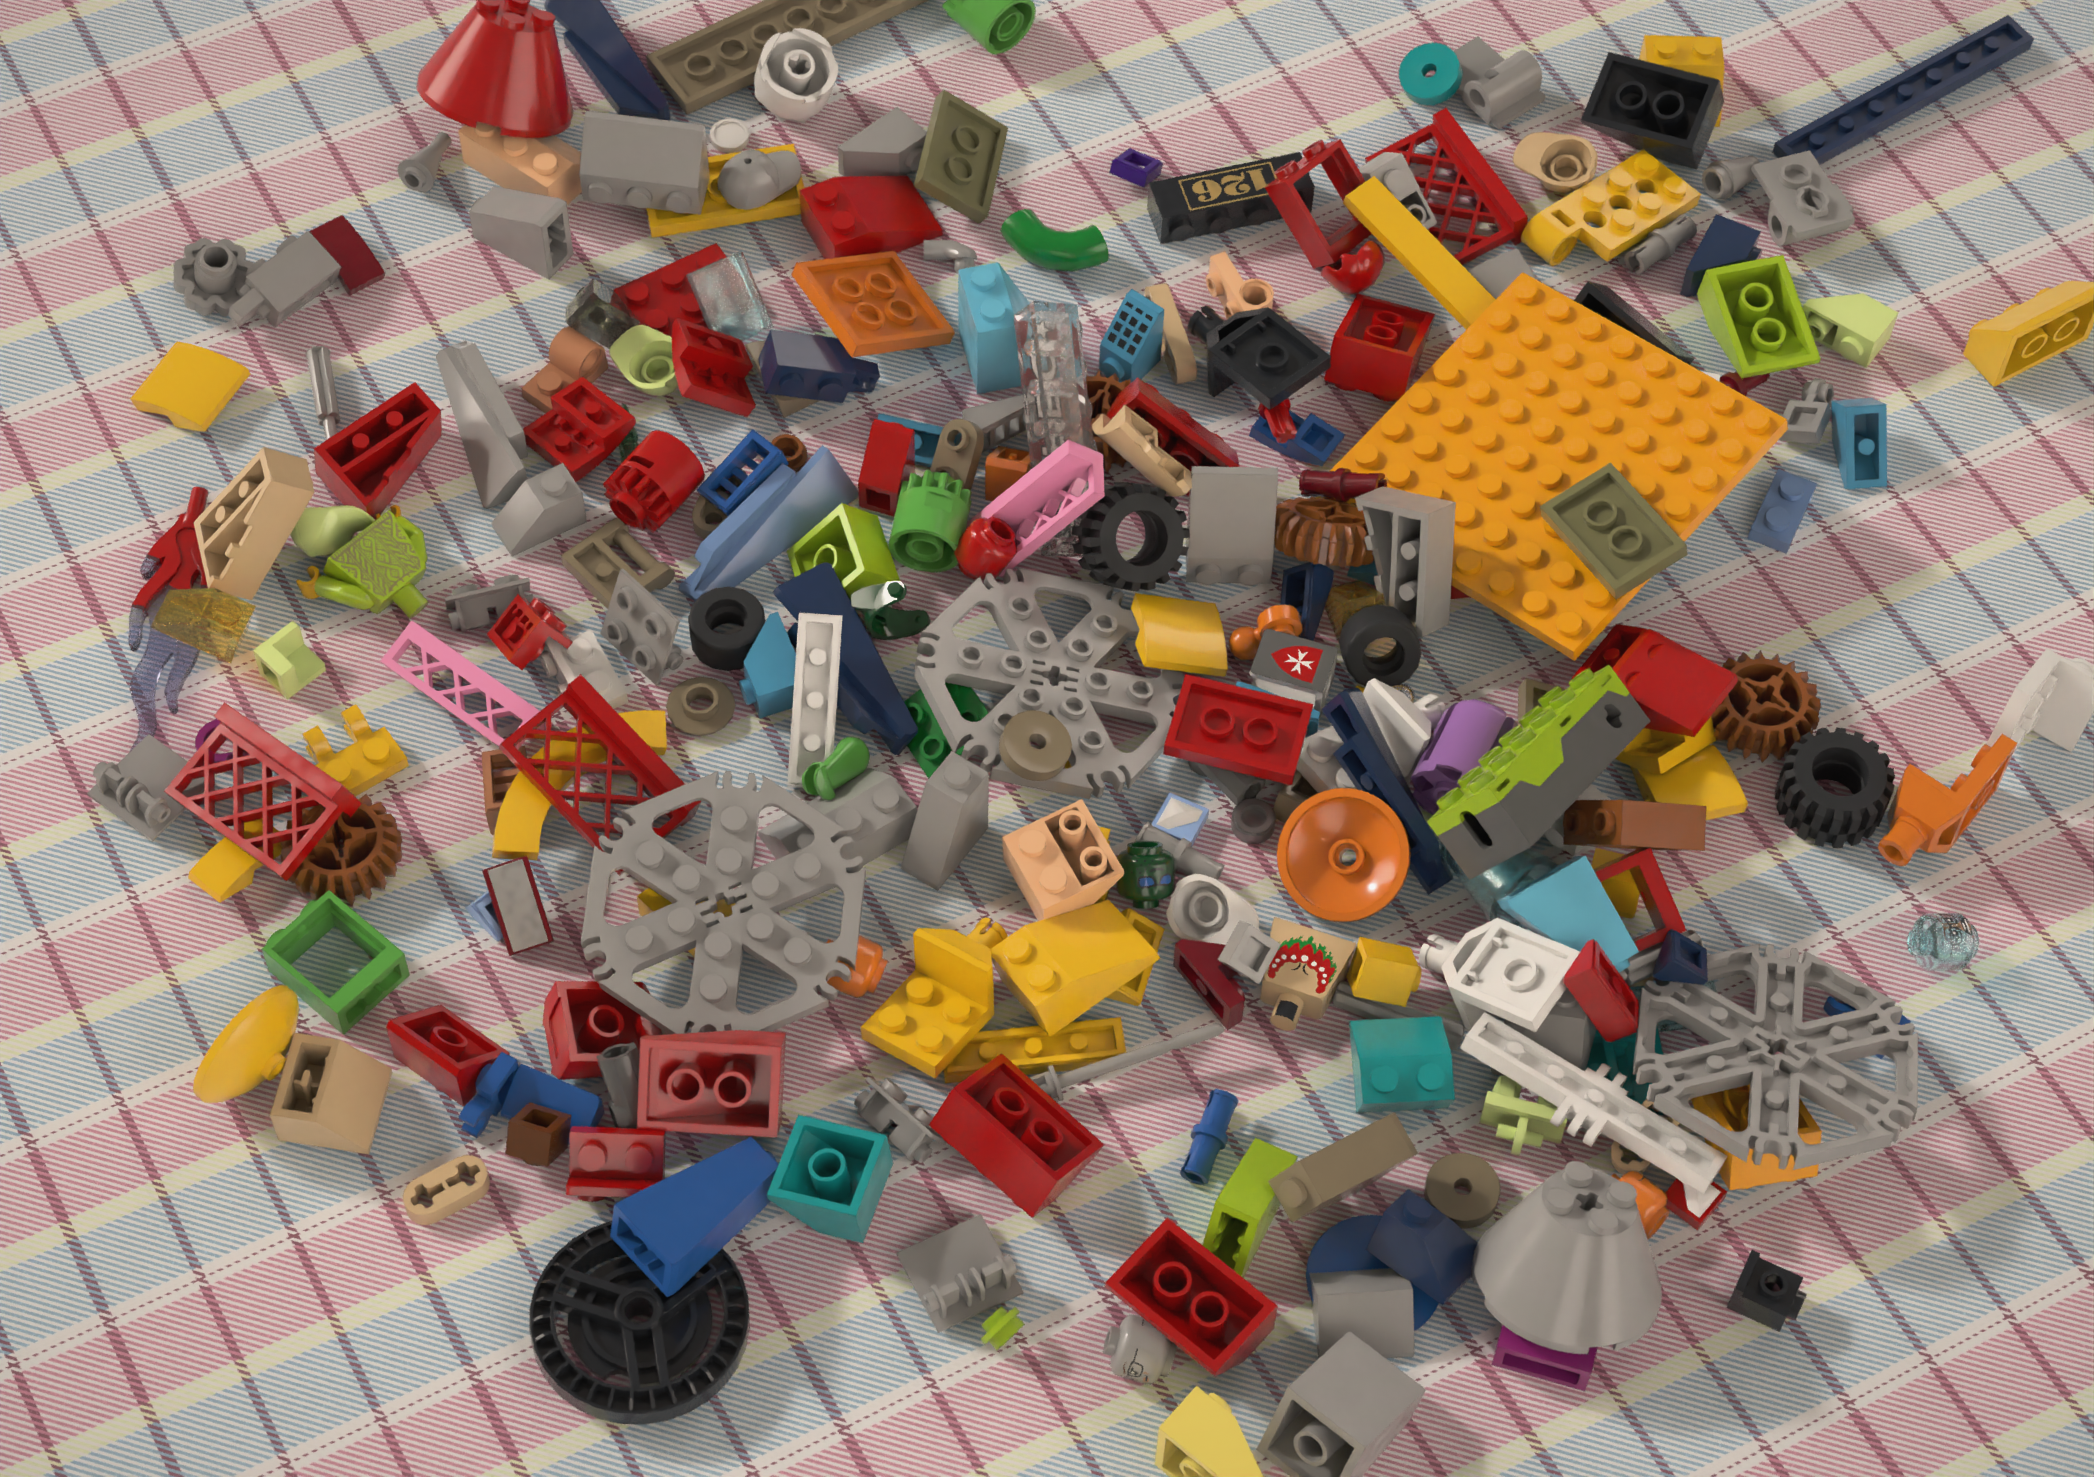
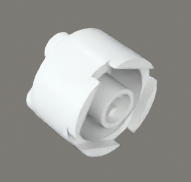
(795, 74)

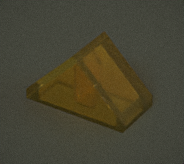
(1347, 600)

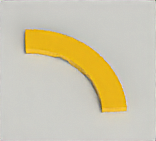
(526, 808)

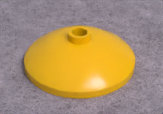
(249, 1047)

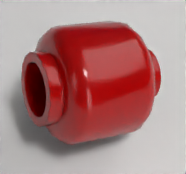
(985, 548)

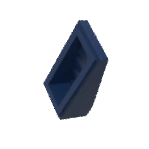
(1307, 590)

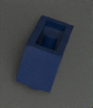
(1721, 246)

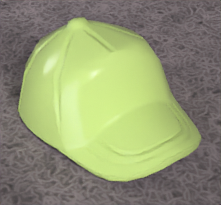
(646, 360)
(327, 529)

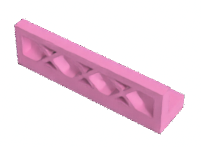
(1040, 493)
(463, 670)

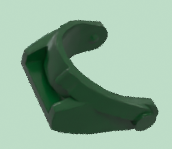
(884, 621)

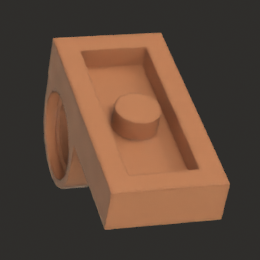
(570, 359)

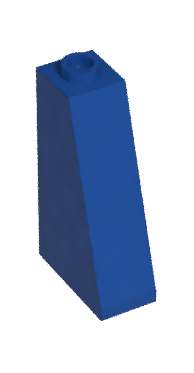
(694, 1213)

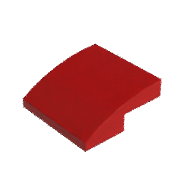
(711, 367)
(579, 428)

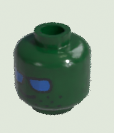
(1147, 874)

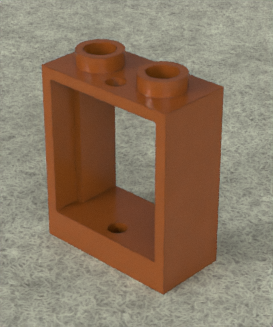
(1635, 825)

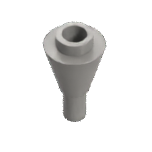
(421, 168)

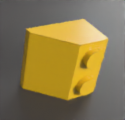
(1687, 53)

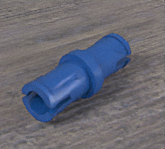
(1209, 1137)

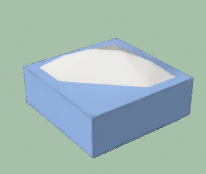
(1181, 818)

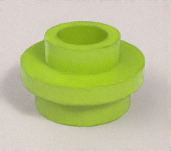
(1001, 1327)

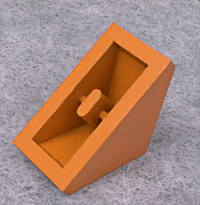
(1003, 469)

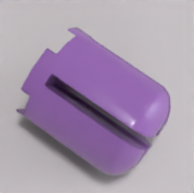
(1458, 742)

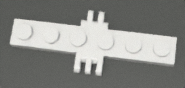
(1593, 1103)

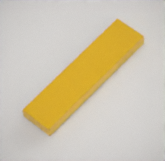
(1033, 1050)

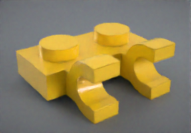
(363, 763)

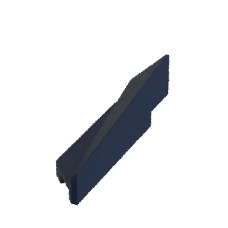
(608, 58)
(864, 684)
(1374, 770)

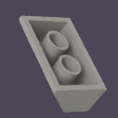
(644, 162)
(869, 807)

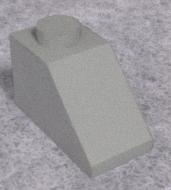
(884, 148)
(540, 510)

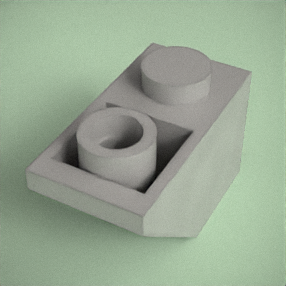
(1397, 177)

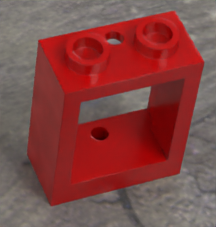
(1344, 177)
(1652, 891)

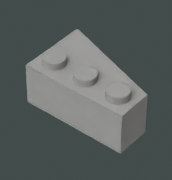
(1412, 553)

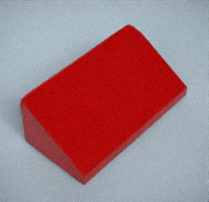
(1603, 993)

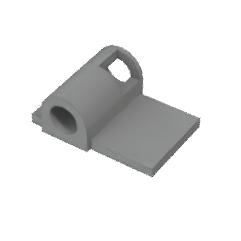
(1496, 86)
(1801, 199)

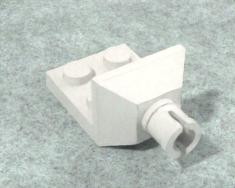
(2050, 700)
(1402, 723)
(1501, 972)

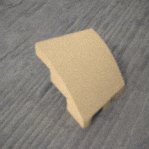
(1138, 445)

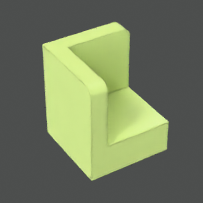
(288, 661)

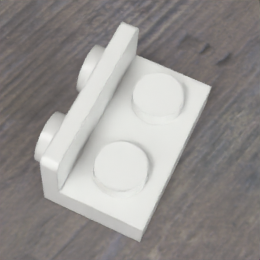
(587, 659)

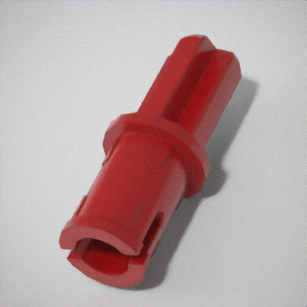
(1279, 421)

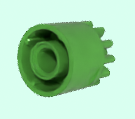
(993, 23)
(929, 521)

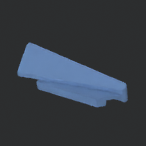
(769, 522)

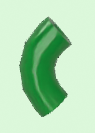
(1054, 248)

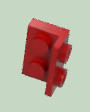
(524, 629)
(614, 1161)

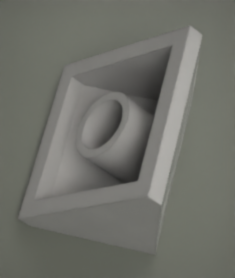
(1369, 1304)

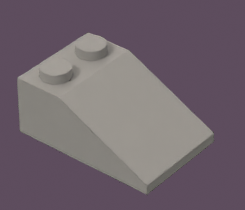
(1231, 525)

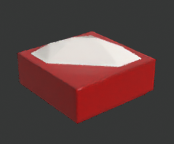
(1693, 1205)

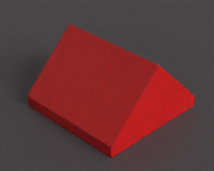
(442, 1050)

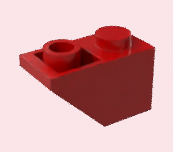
(885, 466)

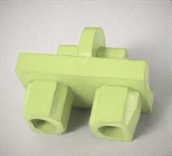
(1518, 1118)

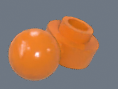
(1246, 639)

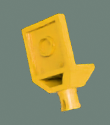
(941, 1001)

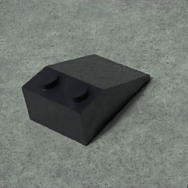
(1655, 108)

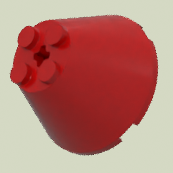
(501, 71)

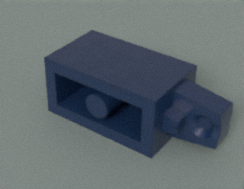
(813, 367)

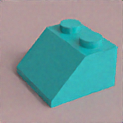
(1401, 1064)
(832, 1177)

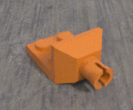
(1935, 816)

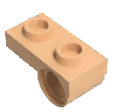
(1232, 291)

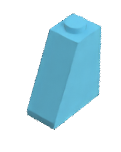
(1572, 909)

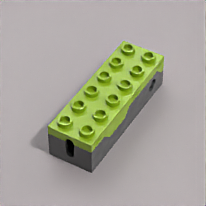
(1537, 770)

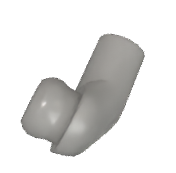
(950, 250)

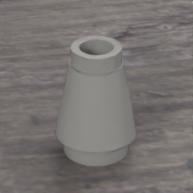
(1728, 176)

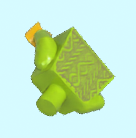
(375, 568)

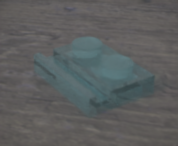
(730, 297)

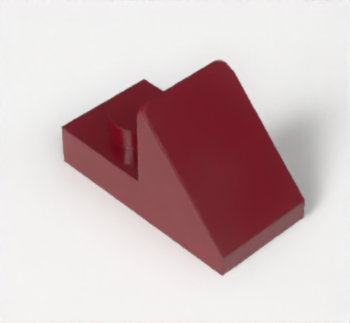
(1210, 979)

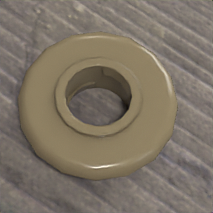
(700, 721)

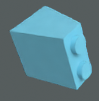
(987, 326)

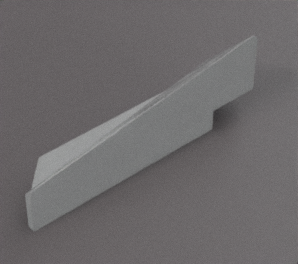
(485, 423)

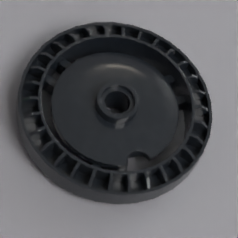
(644, 1352)

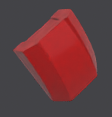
(584, 1022)

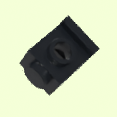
(1767, 1293)

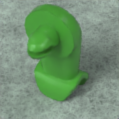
(843, 765)

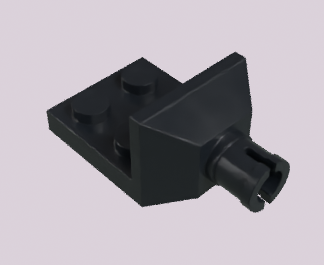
(1257, 353)

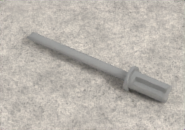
(1054, 1083)

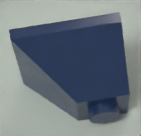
(1424, 1246)

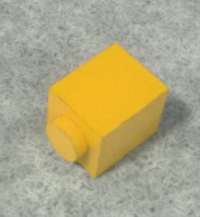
(1383, 972)

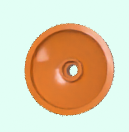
(1313, 850)

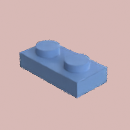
(1782, 511)

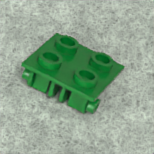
(930, 743)

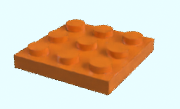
(873, 303)

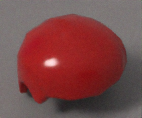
(1356, 271)

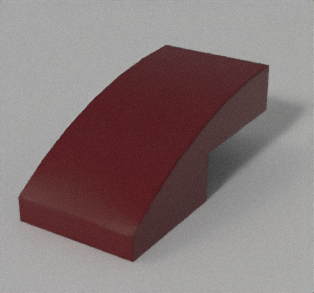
(346, 246)

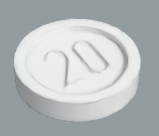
(729, 135)

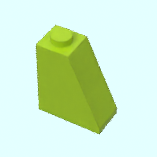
(1246, 1206)

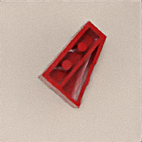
(380, 450)

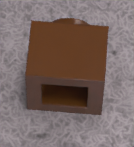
(538, 1134)

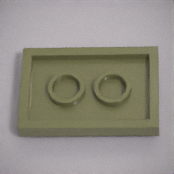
(961, 156)
(1613, 530)

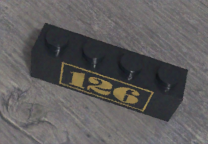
(1219, 199)

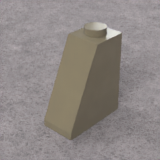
(1343, 1168)

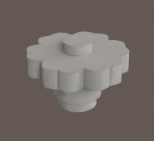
(211, 275)

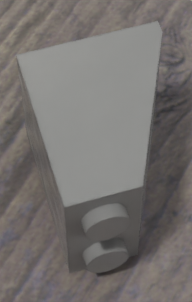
(1340, 1413)

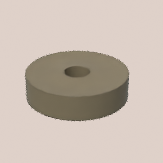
(1032, 762)
(1471, 1173)

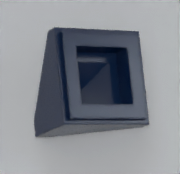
(1681, 960)

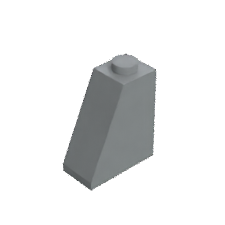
(524, 228)
(947, 820)

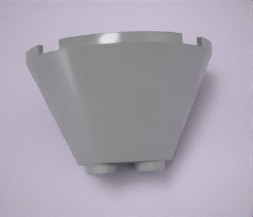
(1571, 1264)

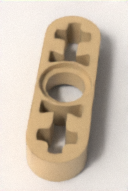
(1175, 342)

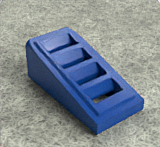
(742, 455)

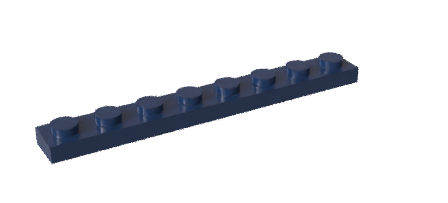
(1908, 92)

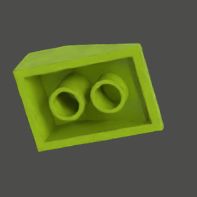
(1757, 316)

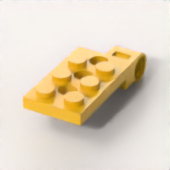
(1558, 227)

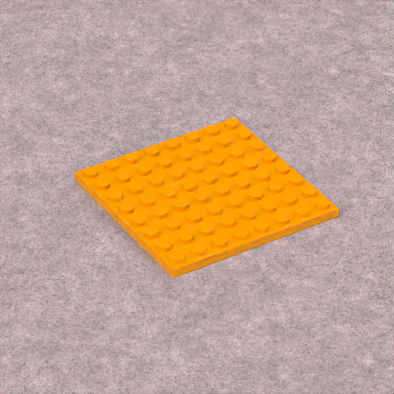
(1532, 408)

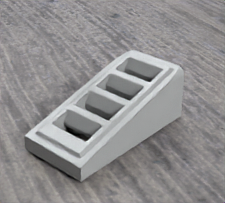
(998, 420)

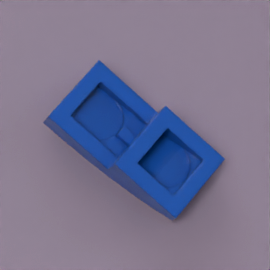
(1313, 441)

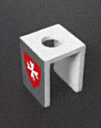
(1294, 668)

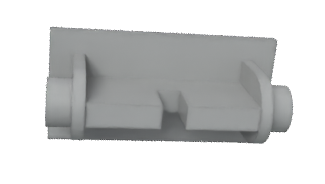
(473, 603)
(887, 1105)

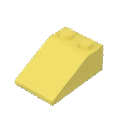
(1204, 1440)

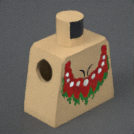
(1303, 972)

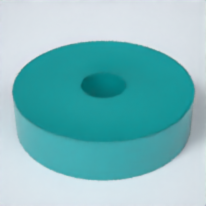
(1423, 60)

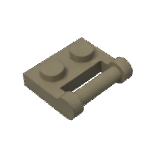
(598, 565)

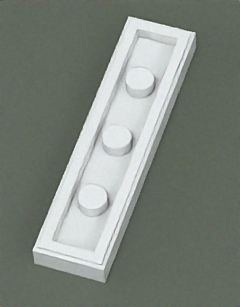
(814, 693)

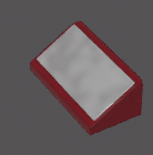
(518, 905)

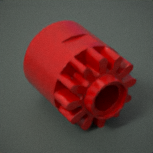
(653, 481)

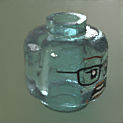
(1943, 941)

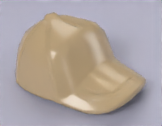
(1557, 160)

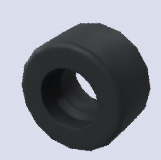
(722, 607)
(1376, 623)

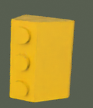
(2032, 331)

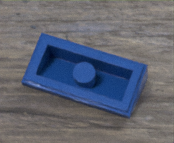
(550, 1092)

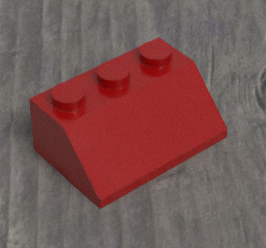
(1177, 430)
(1015, 1134)
(1194, 1299)

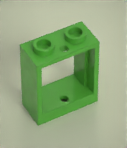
(363, 990)

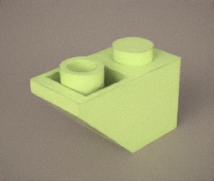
(1851, 325)

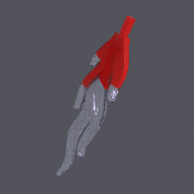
(170, 565)

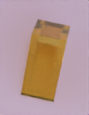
(205, 620)

